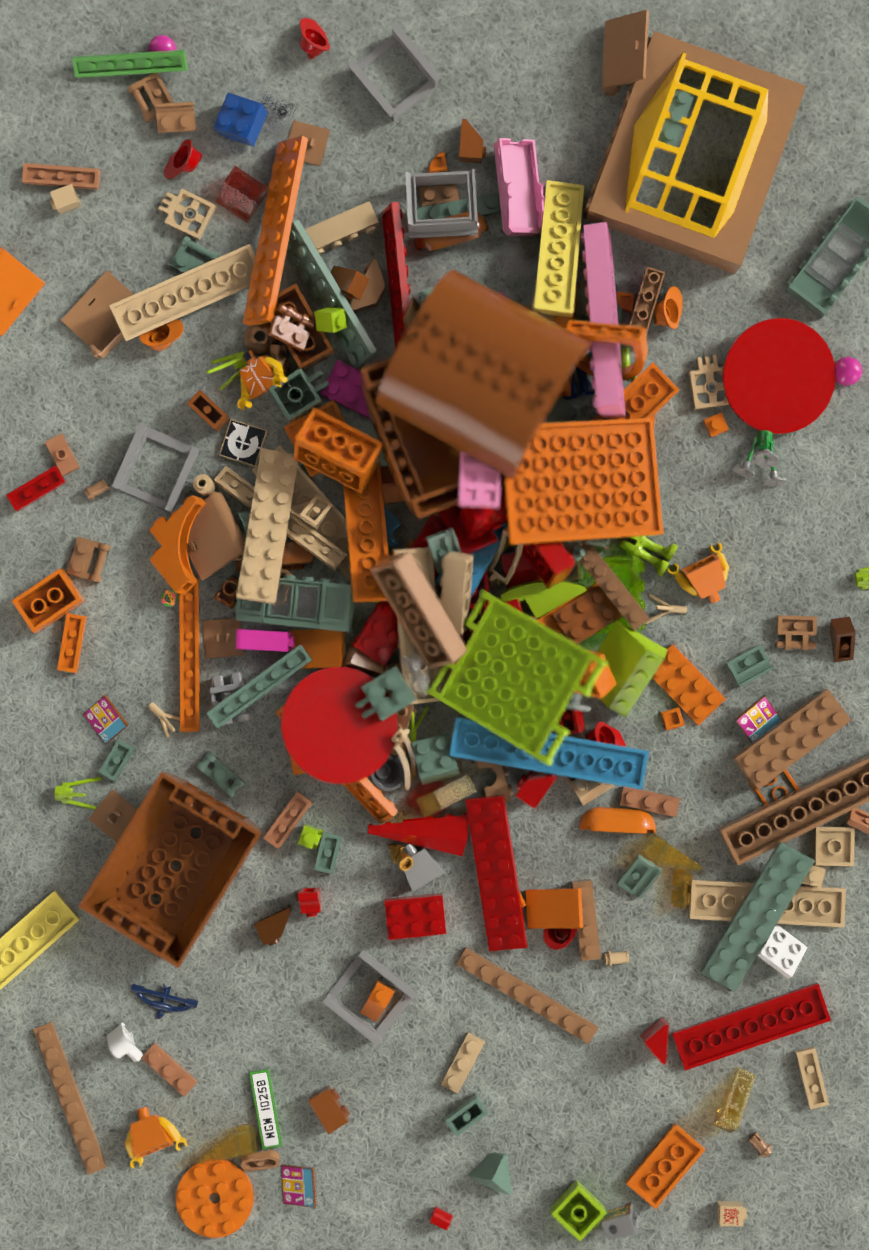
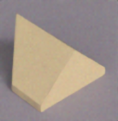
(312, 511)

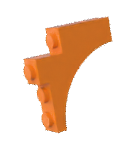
(173, 535)

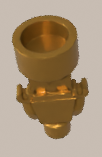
(402, 859)

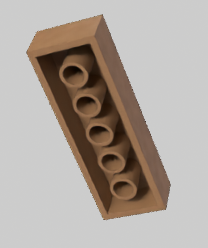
(419, 610)
(791, 739)

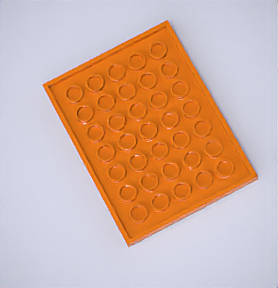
(586, 483)

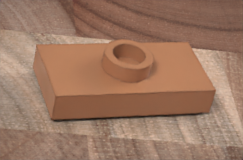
(62, 454)

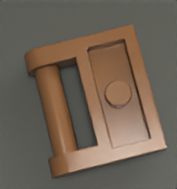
(156, 91)
(82, 559)

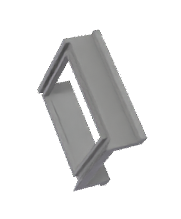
(415, 56)
(444, 226)
(131, 458)
(355, 1020)

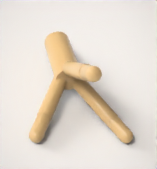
(668, 608)
(162, 716)

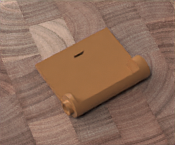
(624, 51)
(92, 317)
(215, 537)

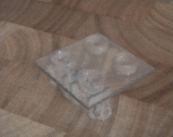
(418, 680)

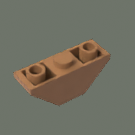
(373, 291)

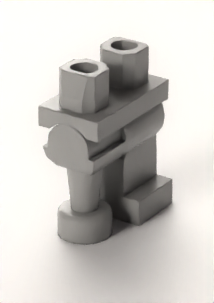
(220, 692)

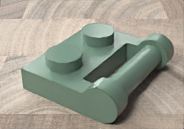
(184, 262)

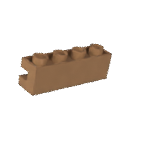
(646, 298)

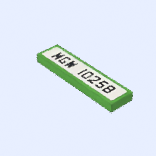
(265, 1108)

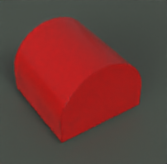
(440, 1218)

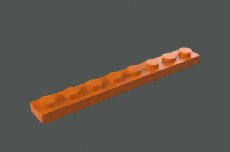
(190, 659)

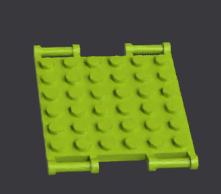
(516, 677)

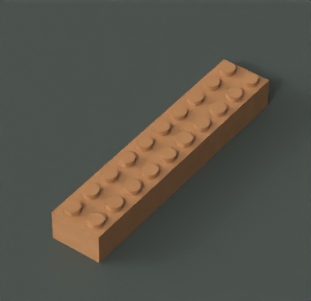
(797, 812)

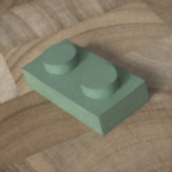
(117, 760)
(328, 852)

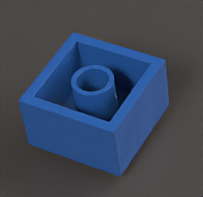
(240, 119)

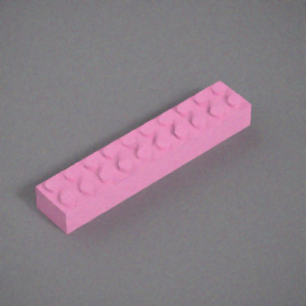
(603, 309)

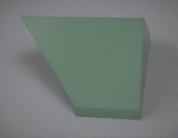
(493, 1173)

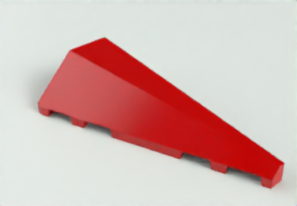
(441, 834)

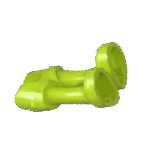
(637, 550)

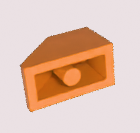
(377, 1000)

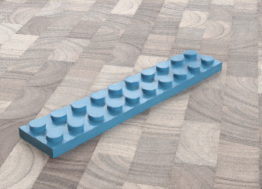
(573, 758)

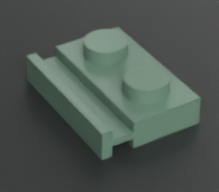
(440, 545)
(749, 665)
(639, 876)

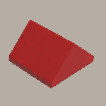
(657, 1039)

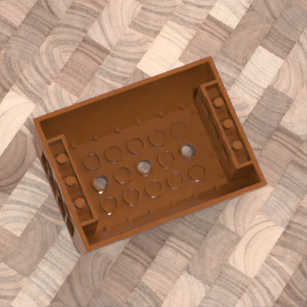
(143, 867)

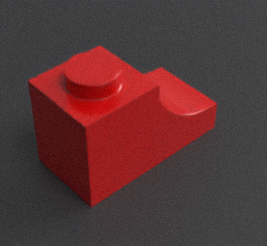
(310, 901)

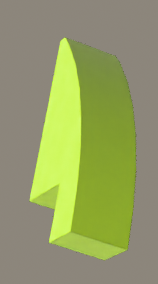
(542, 599)

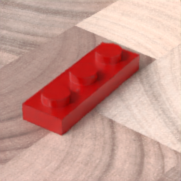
(36, 488)

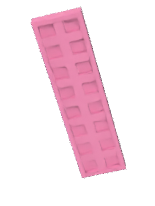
(478, 484)

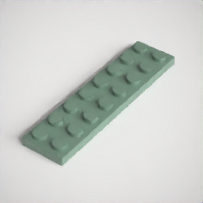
(328, 294)
(757, 916)

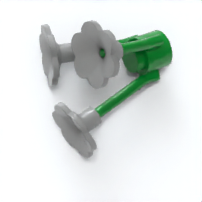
(763, 459)

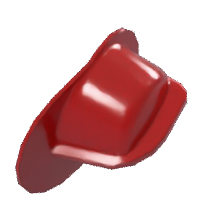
(313, 38)
(183, 160)
(605, 734)
(558, 937)

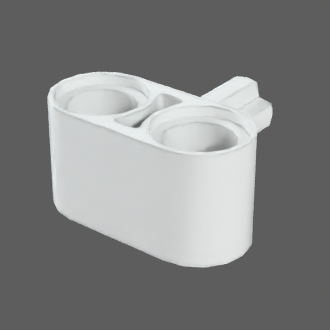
(122, 1043)

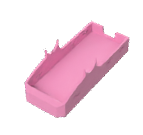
(519, 187)

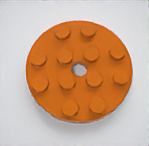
(211, 1218)

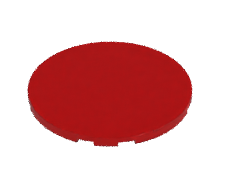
(779, 375)
(328, 731)

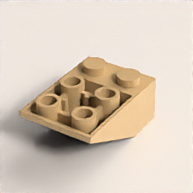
(586, 789)

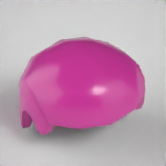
(161, 43)
(848, 371)

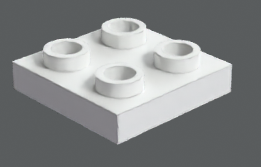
(782, 951)

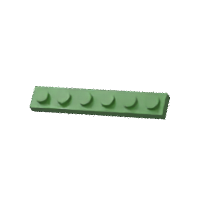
(130, 63)

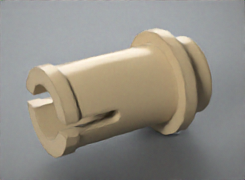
(616, 958)

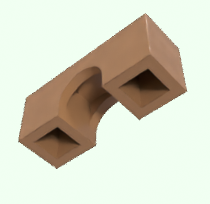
(500, 785)

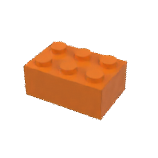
(48, 600)

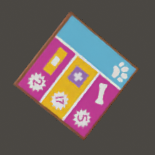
(105, 719)
(758, 719)
(298, 1185)

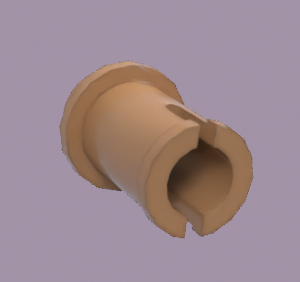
(96, 489)
(759, 1144)

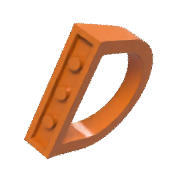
(614, 334)

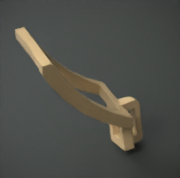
(496, 578)
(403, 737)

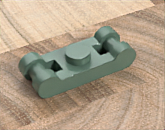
(220, 774)

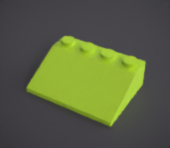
(632, 663)

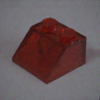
(241, 194)

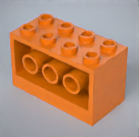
(337, 450)

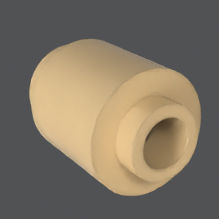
(208, 488)

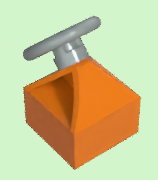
(601, 687)

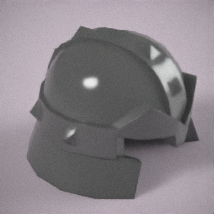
(389, 775)

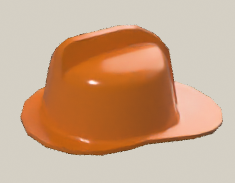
(669, 309)
(163, 336)

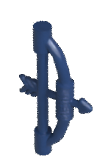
(162, 1006)

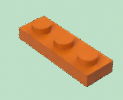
(71, 643)

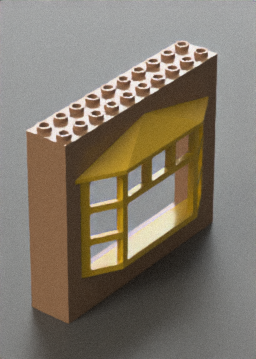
(638, 134)

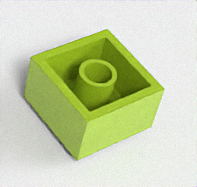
(578, 1210)

